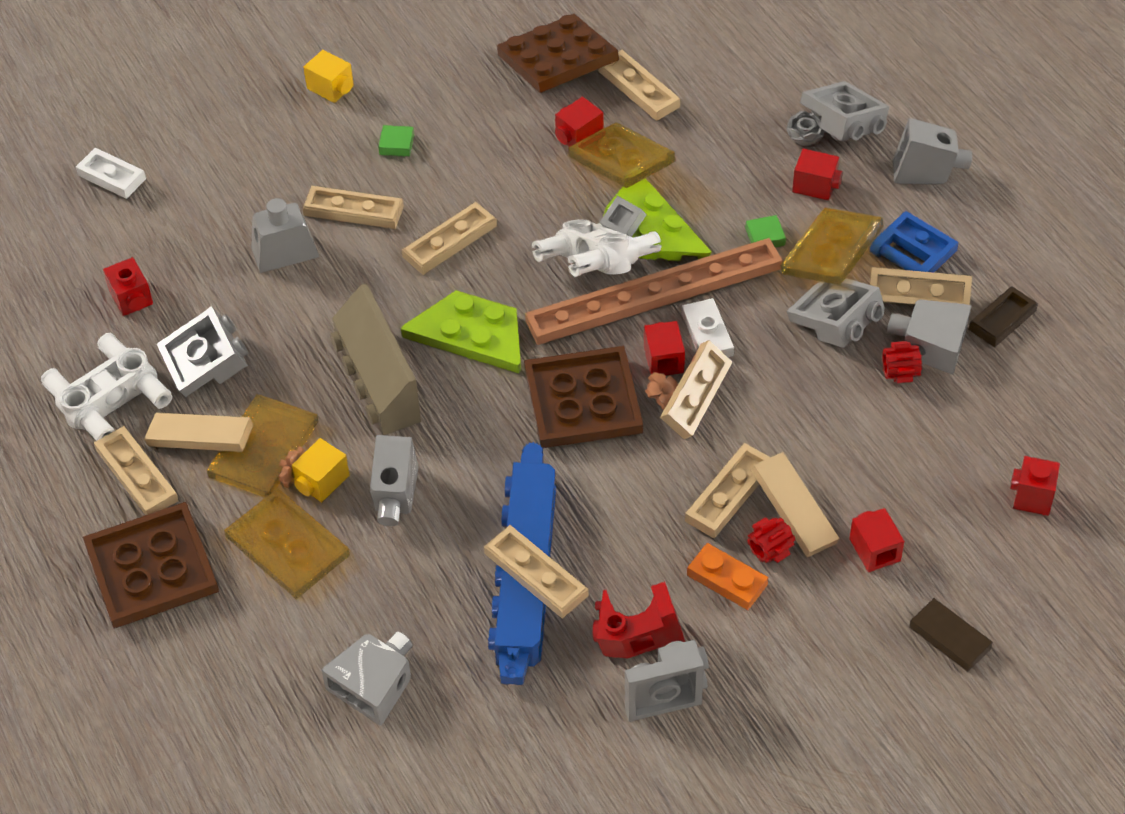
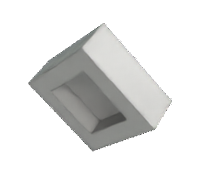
(623, 217)

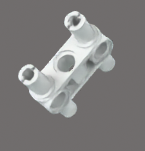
(595, 247)
(106, 387)

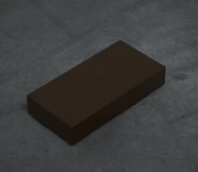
(1003, 316)
(950, 634)

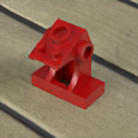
(639, 632)

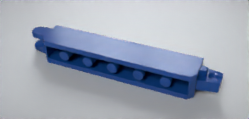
(519, 612)

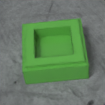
(396, 140)
(766, 228)

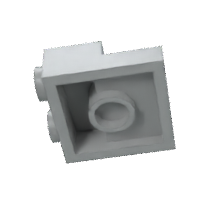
(846, 111)
(838, 311)
(203, 351)
(669, 684)

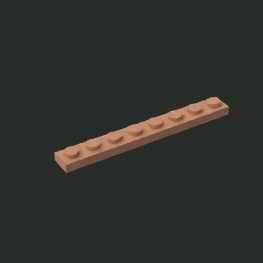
(653, 291)

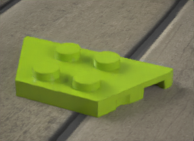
(675, 234)
(469, 329)

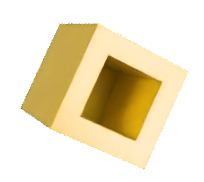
(328, 76)
(320, 470)

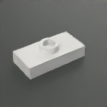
(110, 173)
(707, 324)

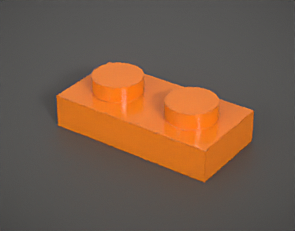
(727, 576)

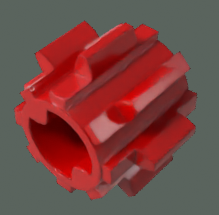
(902, 362)
(771, 540)

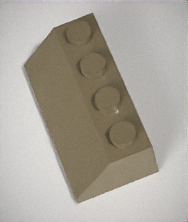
(376, 363)

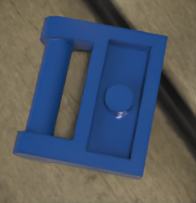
(917, 238)

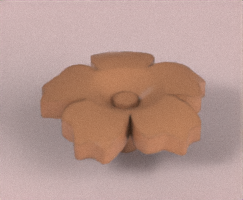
(661, 388)
(287, 475)

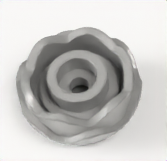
(804, 128)

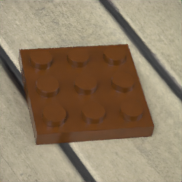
(557, 52)
(583, 397)
(150, 565)

